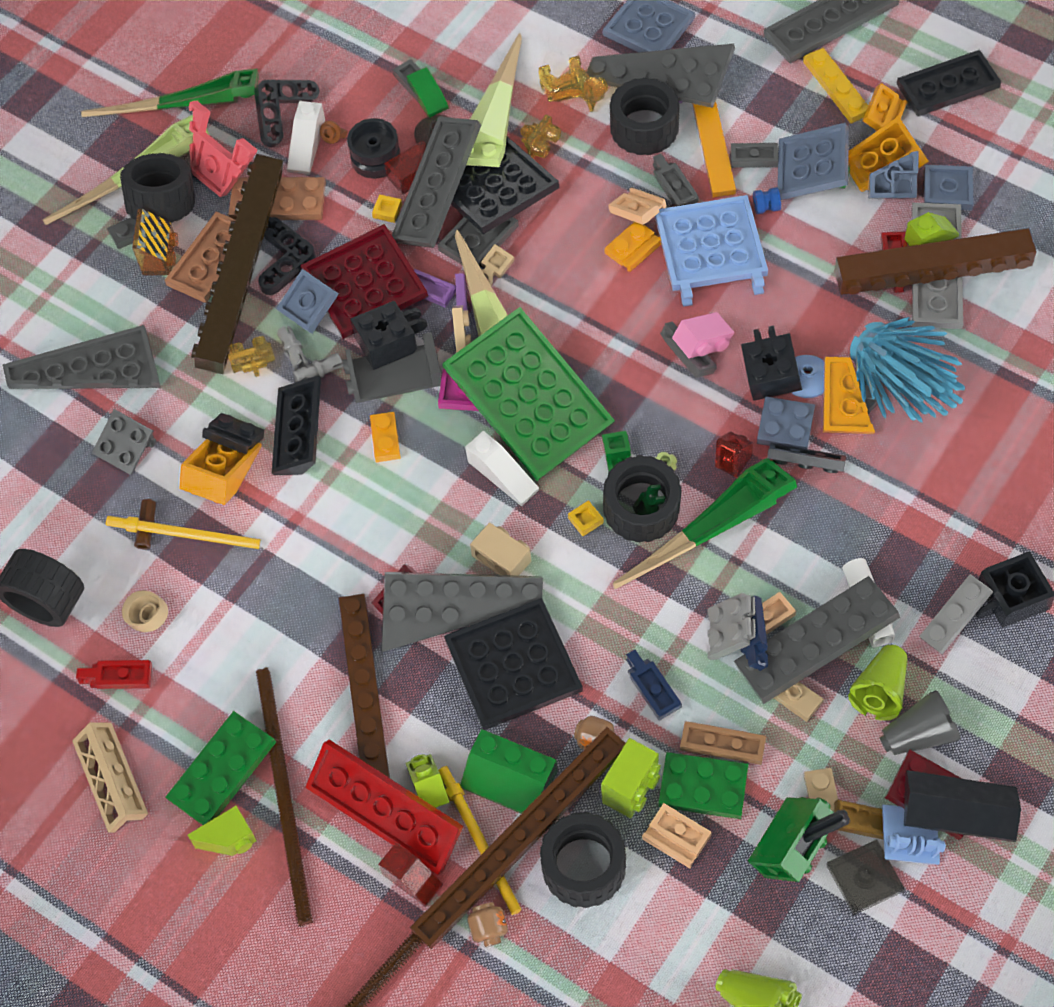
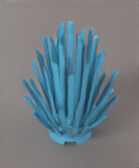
(905, 367)

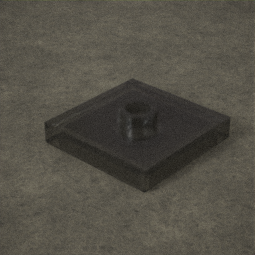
(865, 877)

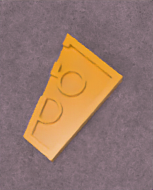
(843, 400)

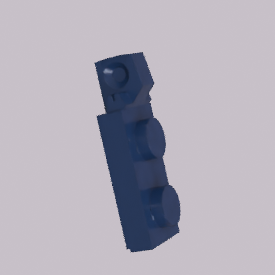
(755, 652)
(652, 686)

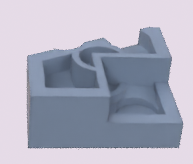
(895, 179)

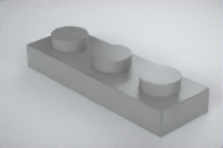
(956, 614)

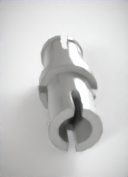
(292, 347)
(318, 367)

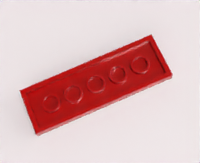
(383, 806)

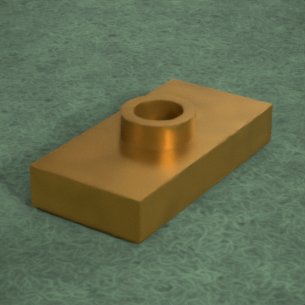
(863, 819)

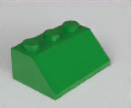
(507, 772)

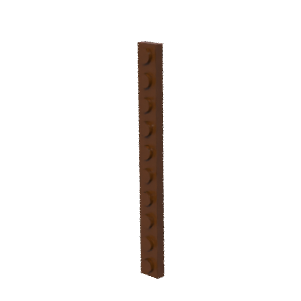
(518, 838)

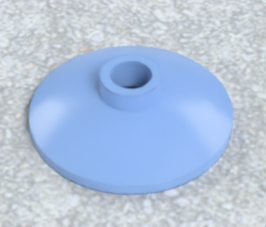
(812, 382)

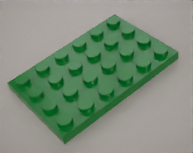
(528, 393)

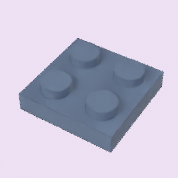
(949, 185)
(307, 301)
(785, 423)

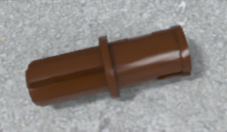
(147, 513)

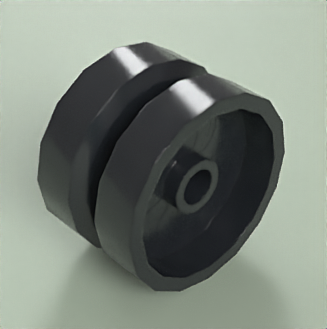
(371, 146)

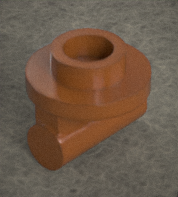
(331, 132)

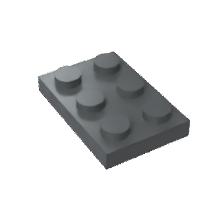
(475, 240)

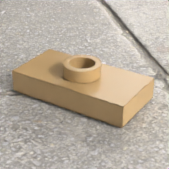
(800, 700)

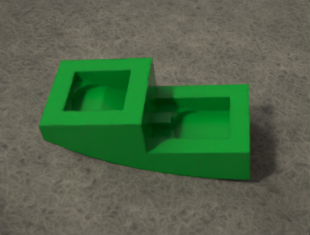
(428, 92)
(616, 448)

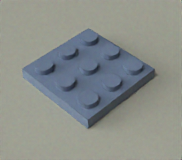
(649, 24)
(813, 161)

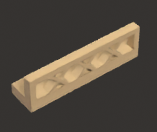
(113, 771)

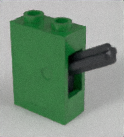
(795, 838)

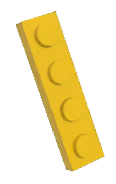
(836, 85)

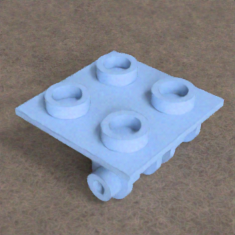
(907, 842)

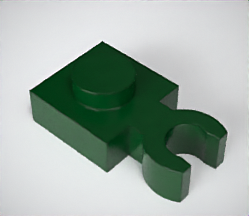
(648, 501)

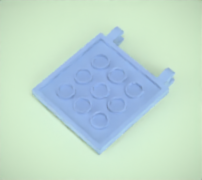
(711, 245)

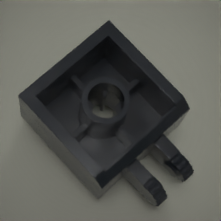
(387, 333)
(771, 365)
(1017, 589)

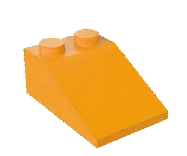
(880, 150)
(216, 471)

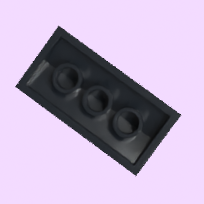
(296, 427)
(961, 806)

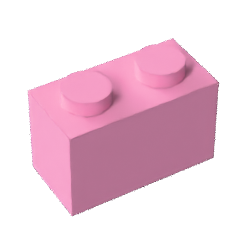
(703, 335)

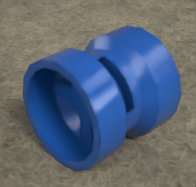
(766, 200)

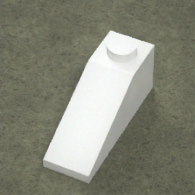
(305, 137)
(500, 468)

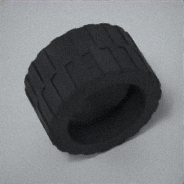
(639, 96)
(158, 185)
(646, 471)
(39, 587)
(579, 827)

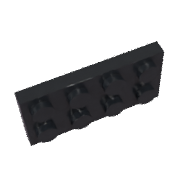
(948, 83)

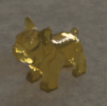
(572, 84)

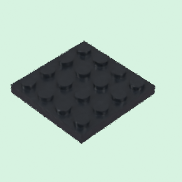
(496, 194)
(513, 664)

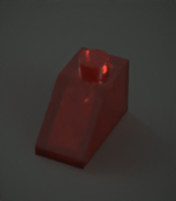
(404, 166)
(733, 453)
(410, 874)

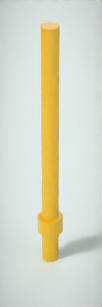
(133, 524)
(455, 794)

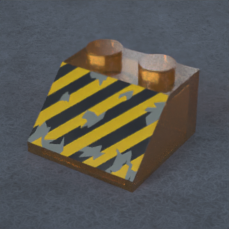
(154, 244)

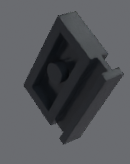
(233, 433)

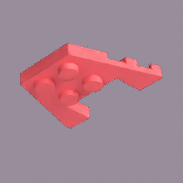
(210, 160)

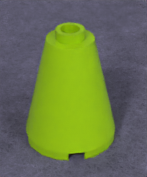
(881, 684)

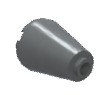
(921, 727)

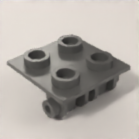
(123, 441)

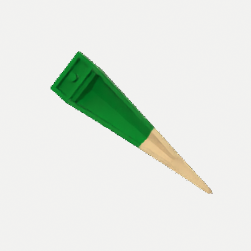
(214, 92)
(748, 495)

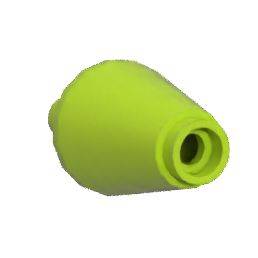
(756, 990)

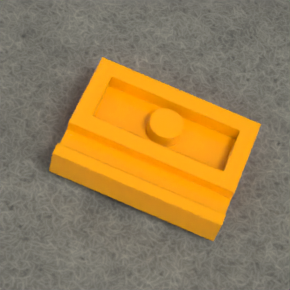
(883, 107)
(633, 246)

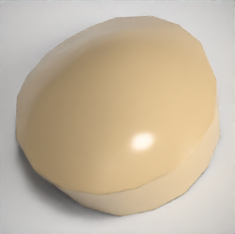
(144, 611)

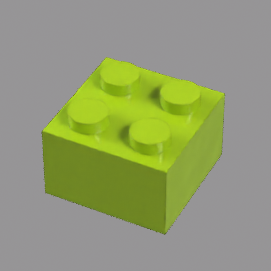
(630, 778)

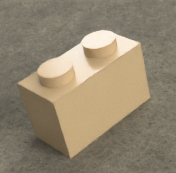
(500, 551)

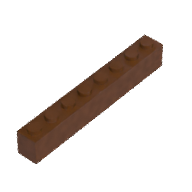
(934, 261)

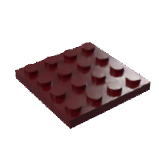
(366, 276)

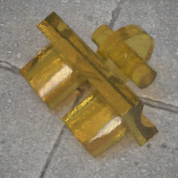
(536, 135)
(251, 358)

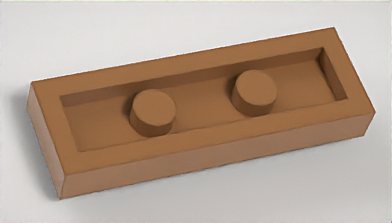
(723, 743)

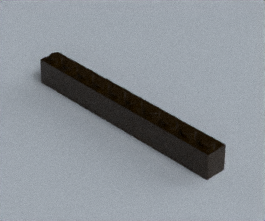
(238, 264)

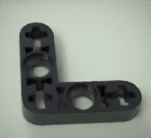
(273, 99)
(290, 257)

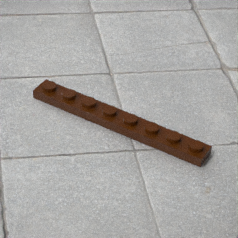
(363, 682)

